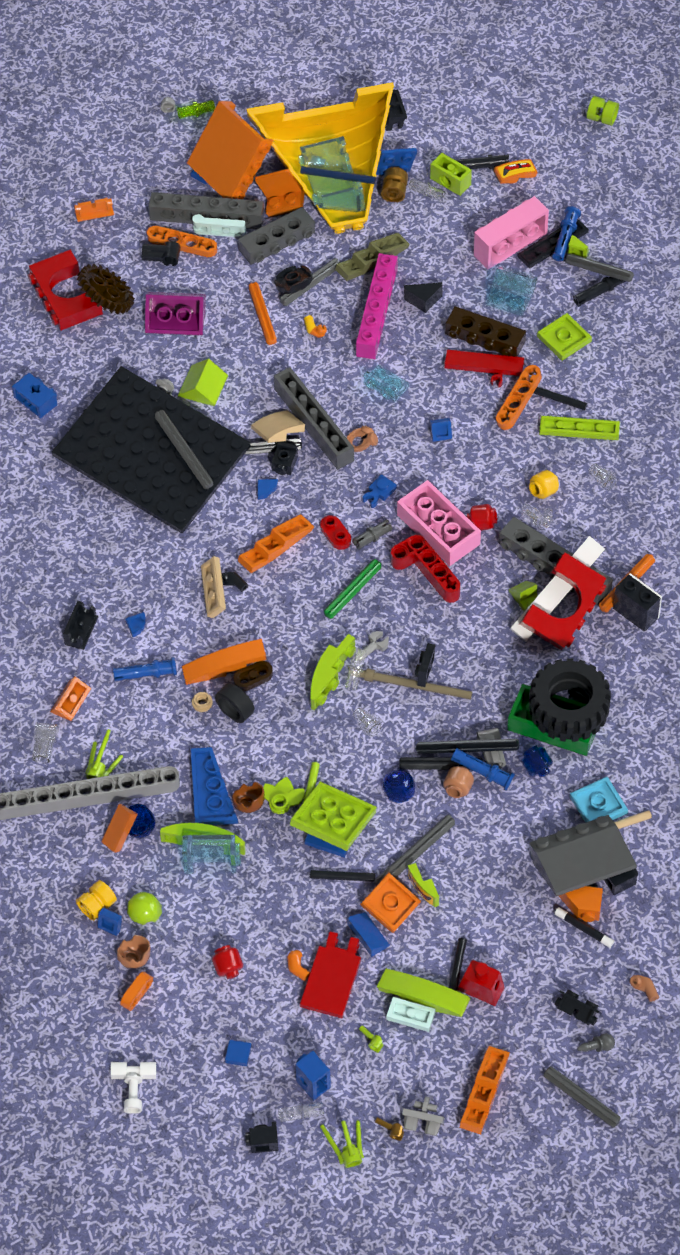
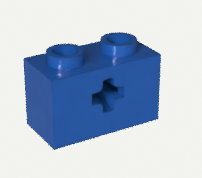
(35, 395)
(312, 1075)

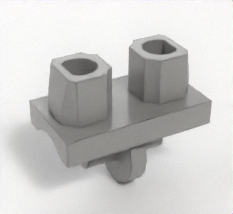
(433, 1121)

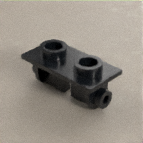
(586, 1010)

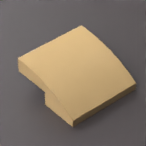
(277, 425)

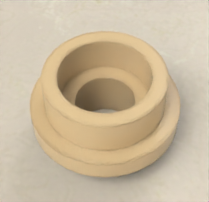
(202, 696)

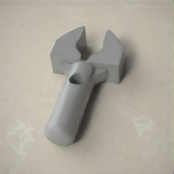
(376, 646)

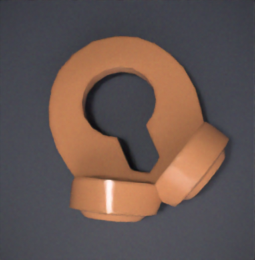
(371, 439)

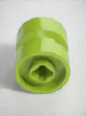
(609, 111)

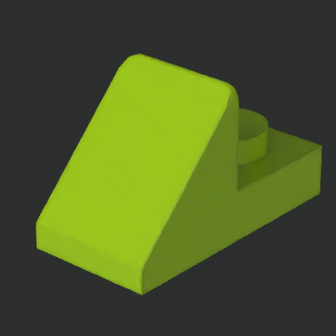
(524, 593)

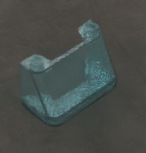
(332, 192)

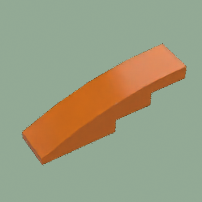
(276, 543)
(223, 661)
(484, 1090)

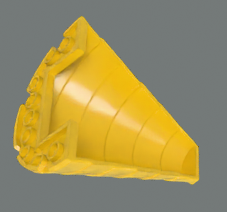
(358, 121)

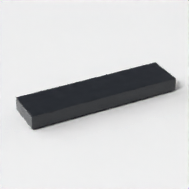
(545, 247)

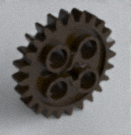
(105, 289)

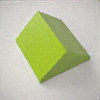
(203, 383)

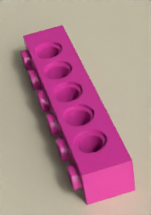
(376, 306)

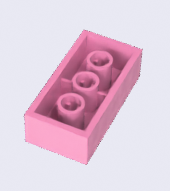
(511, 232)
(439, 522)

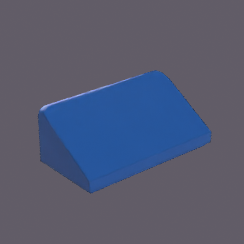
(367, 933)

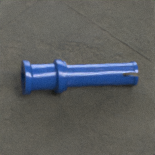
(559, 251)
(154, 669)
(492, 773)

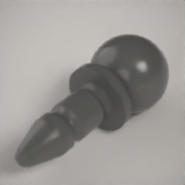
(603, 1042)

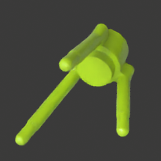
(97, 768)
(351, 1155)

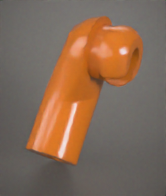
(294, 965)

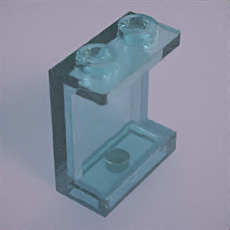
(210, 849)

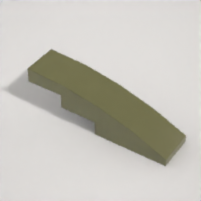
(366, 259)

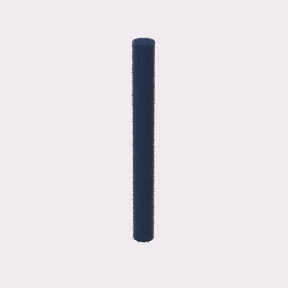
(338, 175)

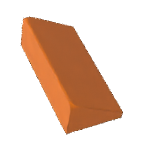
(71, 699)
(119, 828)

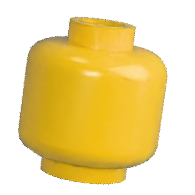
(543, 484)

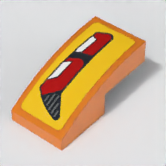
(512, 171)

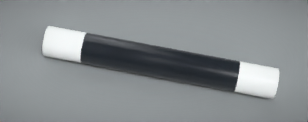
(584, 927)

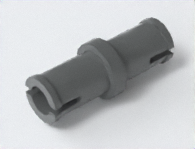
(372, 534)

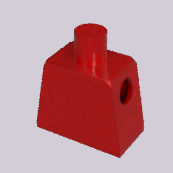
(482, 982)

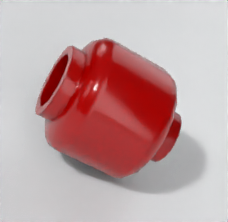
(483, 516)
(227, 962)

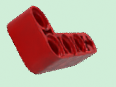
(447, 585)

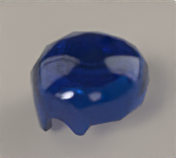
(398, 786)
(145, 820)

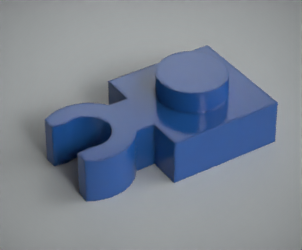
(380, 488)

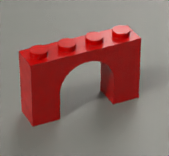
(64, 311)
(586, 584)

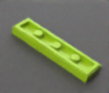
(579, 427)

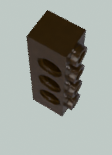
(485, 332)

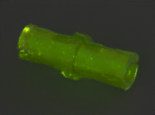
(195, 109)

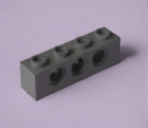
(276, 236)

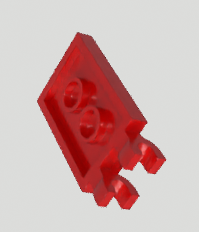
(332, 977)

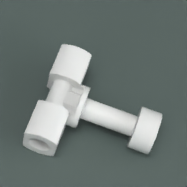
(133, 1076)

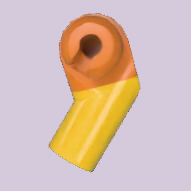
(317, 331)

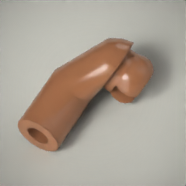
(646, 985)

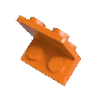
(282, 192)

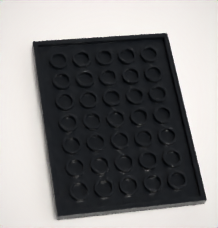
(133, 457)

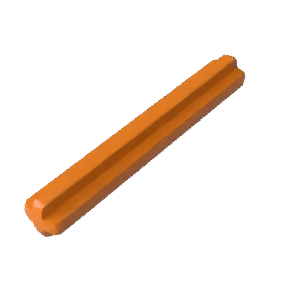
(262, 313)
(638, 571)

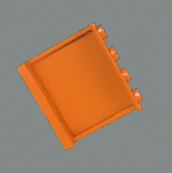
(229, 152)

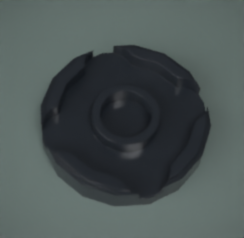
(293, 279)

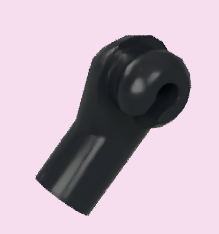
(234, 579)

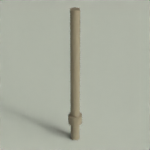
(370, 675)

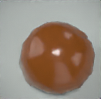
(252, 793)

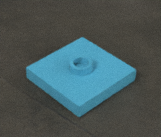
(598, 800)

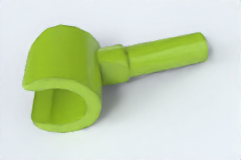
(376, 1041)

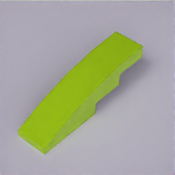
(423, 992)

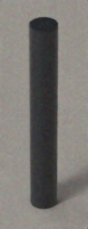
(560, 398)
(339, 875)
(457, 965)

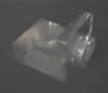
(534, 518)

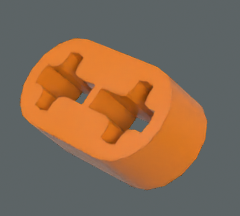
(136, 991)

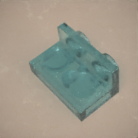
(386, 383)

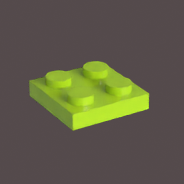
(564, 336)

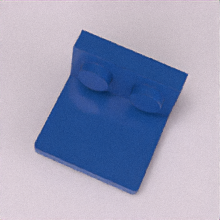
(396, 158)

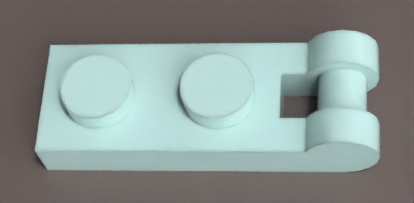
(218, 226)

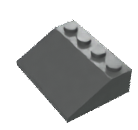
(581, 855)

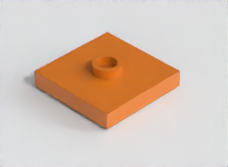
(390, 903)

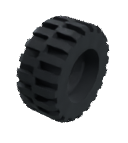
(569, 723)

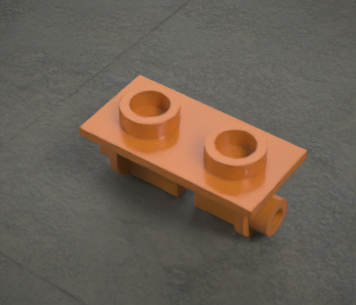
(99, 209)

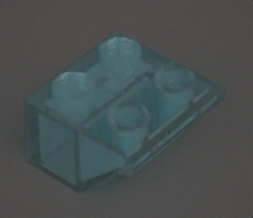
(511, 290)

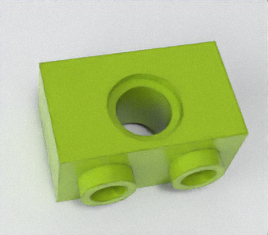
(450, 174)

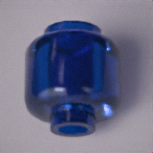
(537, 761)

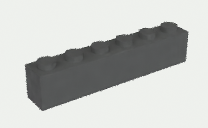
(315, 418)

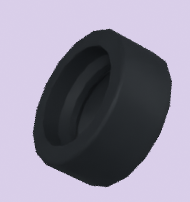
(234, 703)

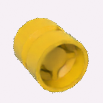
(99, 897)

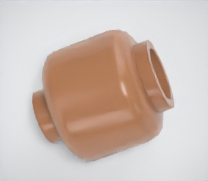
(458, 781)

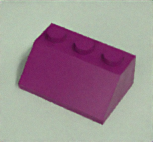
(175, 313)

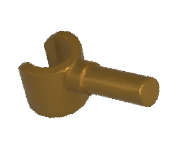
(396, 1129)

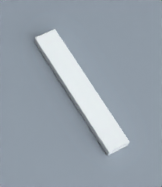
(558, 588)

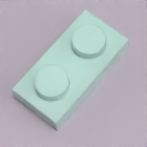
(411, 1014)

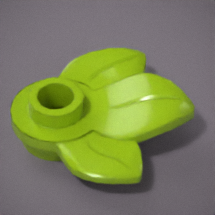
(283, 793)

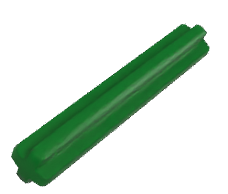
(352, 589)

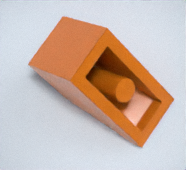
(584, 902)

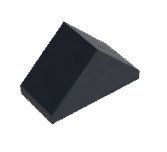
(423, 295)

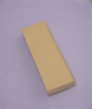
(213, 587)

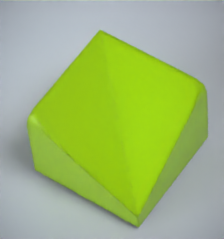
(578, 247)

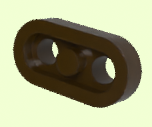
(252, 675)

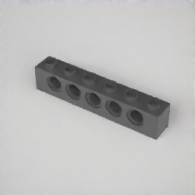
(182, 208)
(536, 542)

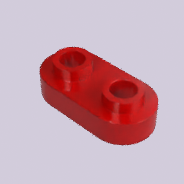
(334, 531)

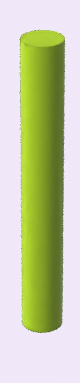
(312, 779)

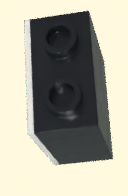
(637, 602)

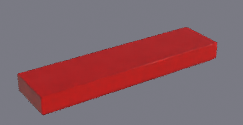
(484, 362)

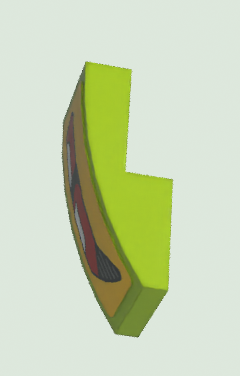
(424, 888)

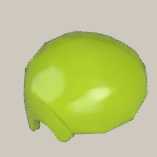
(144, 908)

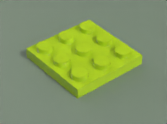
(333, 816)

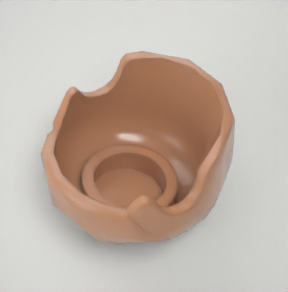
(136, 947)

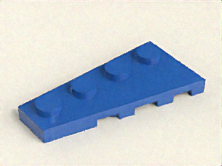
(210, 795)

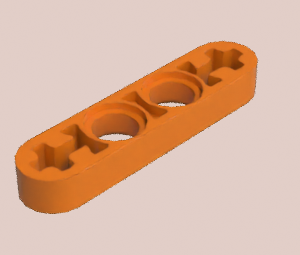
(183, 239)
(515, 396)

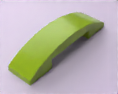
(175, 833)

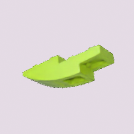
(327, 669)

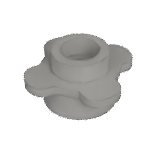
(165, 385)

